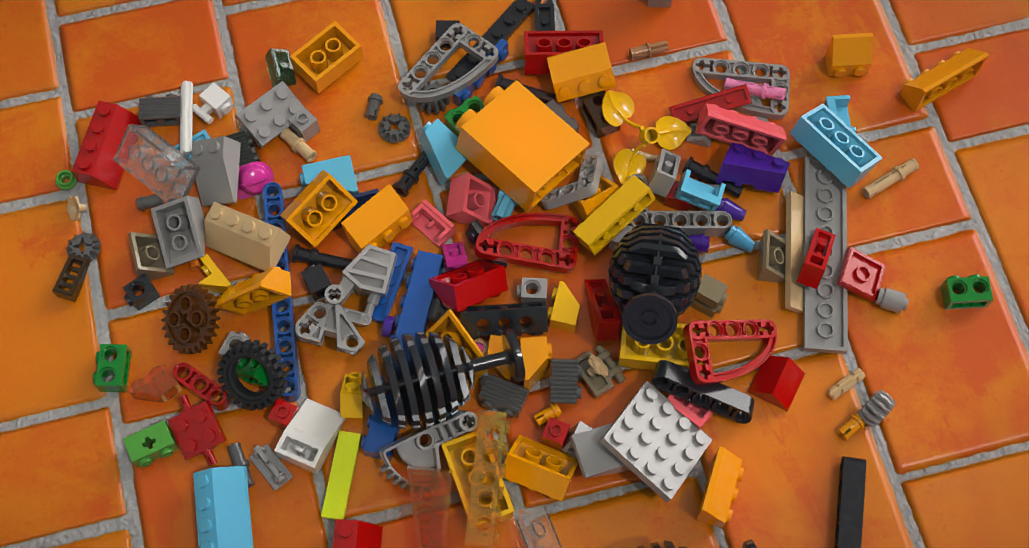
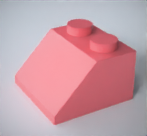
(471, 200)

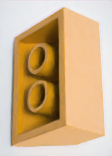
(581, 72)
(319, 208)
(377, 220)
(256, 292)
(451, 327)
(540, 468)
(720, 488)

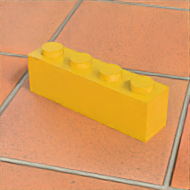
(614, 215)

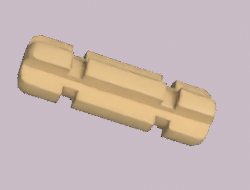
(845, 384)

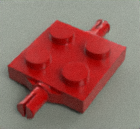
(197, 430)

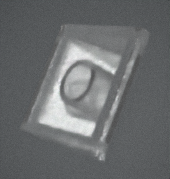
(535, 528)

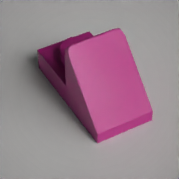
(454, 255)

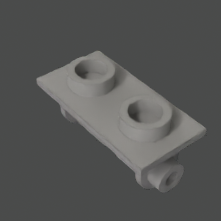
(270, 466)

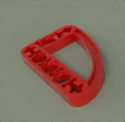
(536, 252)
(701, 341)

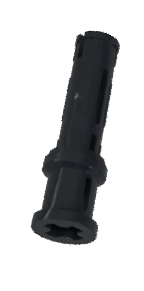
(542, 95)
(704, 173)
(411, 175)
(314, 257)

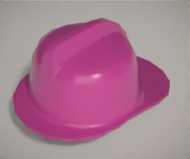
(253, 179)

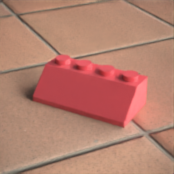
(737, 128)

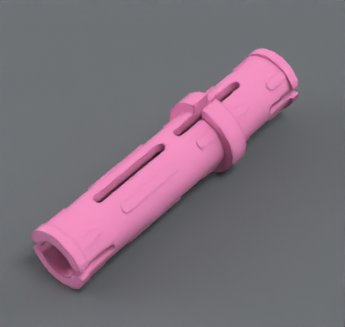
(763, 91)

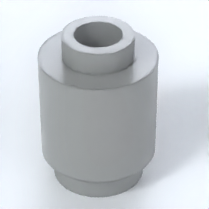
(892, 300)

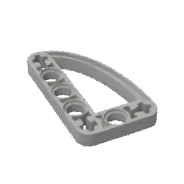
(461, 41)
(770, 112)

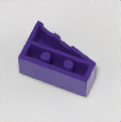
(752, 168)

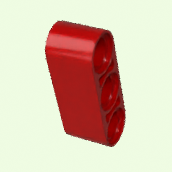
(196, 378)

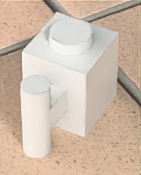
(214, 101)

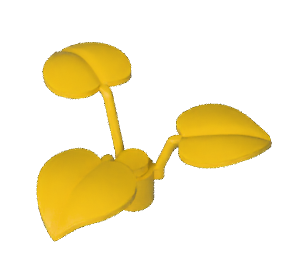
(668, 133)

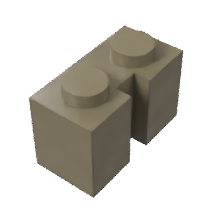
(710, 296)

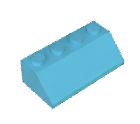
(835, 145)
(223, 508)

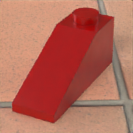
(816, 258)
(602, 310)

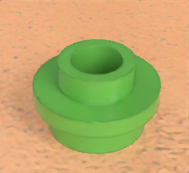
(64, 175)

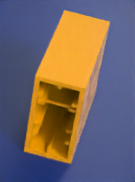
(520, 144)

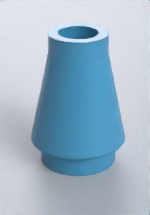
(739, 238)

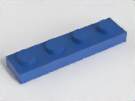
(466, 93)
(385, 305)

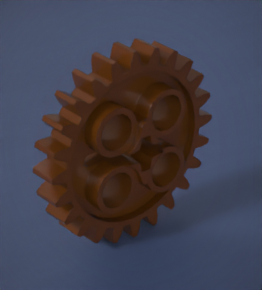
(191, 319)

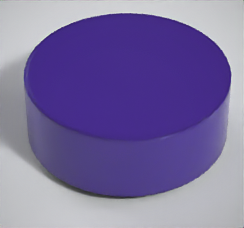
(388, 326)

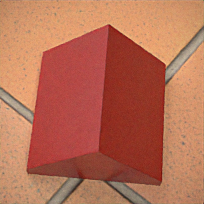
(777, 381)

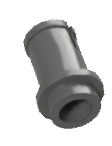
(375, 101)
(148, 202)

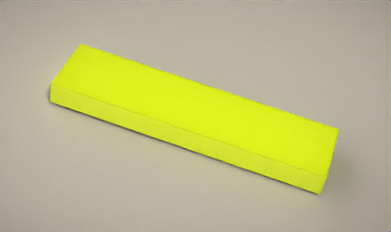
(341, 475)

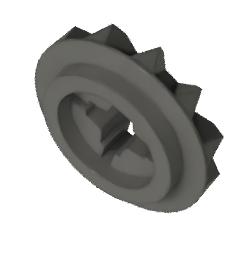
(394, 135)
(90, 252)

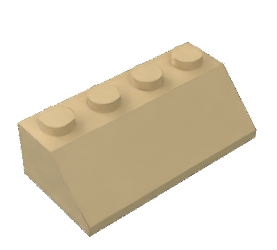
(244, 237)

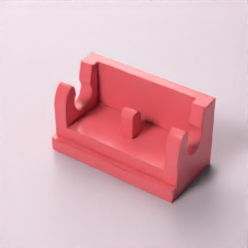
(432, 224)
(693, 412)

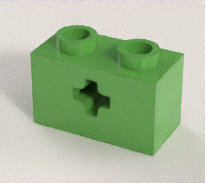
(139, 444)

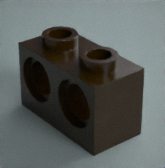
(595, 115)

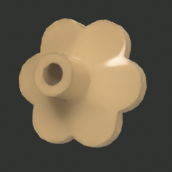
(74, 208)
(597, 366)

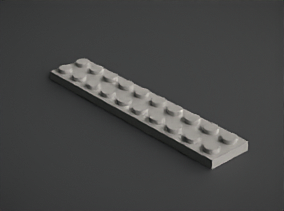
(825, 307)

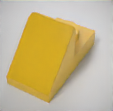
(215, 280)

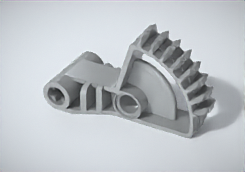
(428, 454)

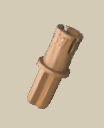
(648, 50)

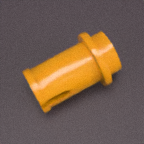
(543, 416)
(853, 425)

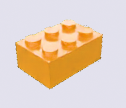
(326, 57)

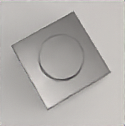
(437, 310)

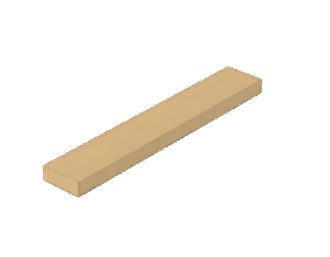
(794, 252)

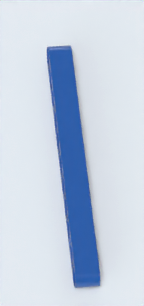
(287, 317)

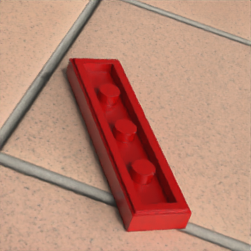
(726, 99)

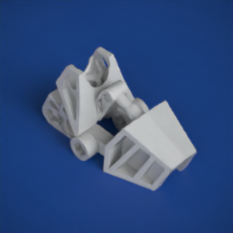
(367, 276)

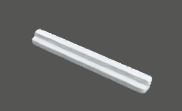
(186, 117)

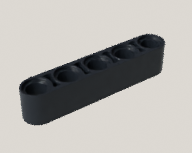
(713, 397)
(850, 503)

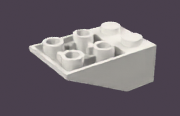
(309, 436)

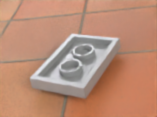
(269, 114)

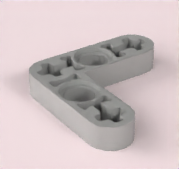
(585, 186)

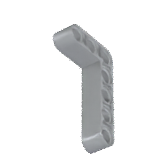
(688, 218)

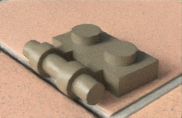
(598, 384)

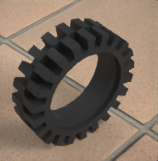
(232, 383)

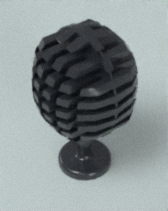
(654, 280)
(430, 377)

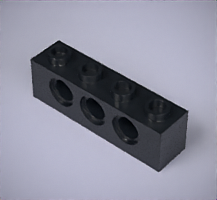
(514, 312)

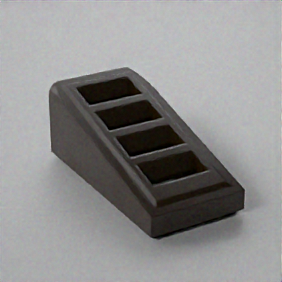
(65, 275)

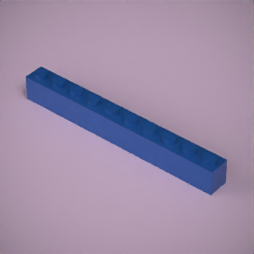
(413, 318)

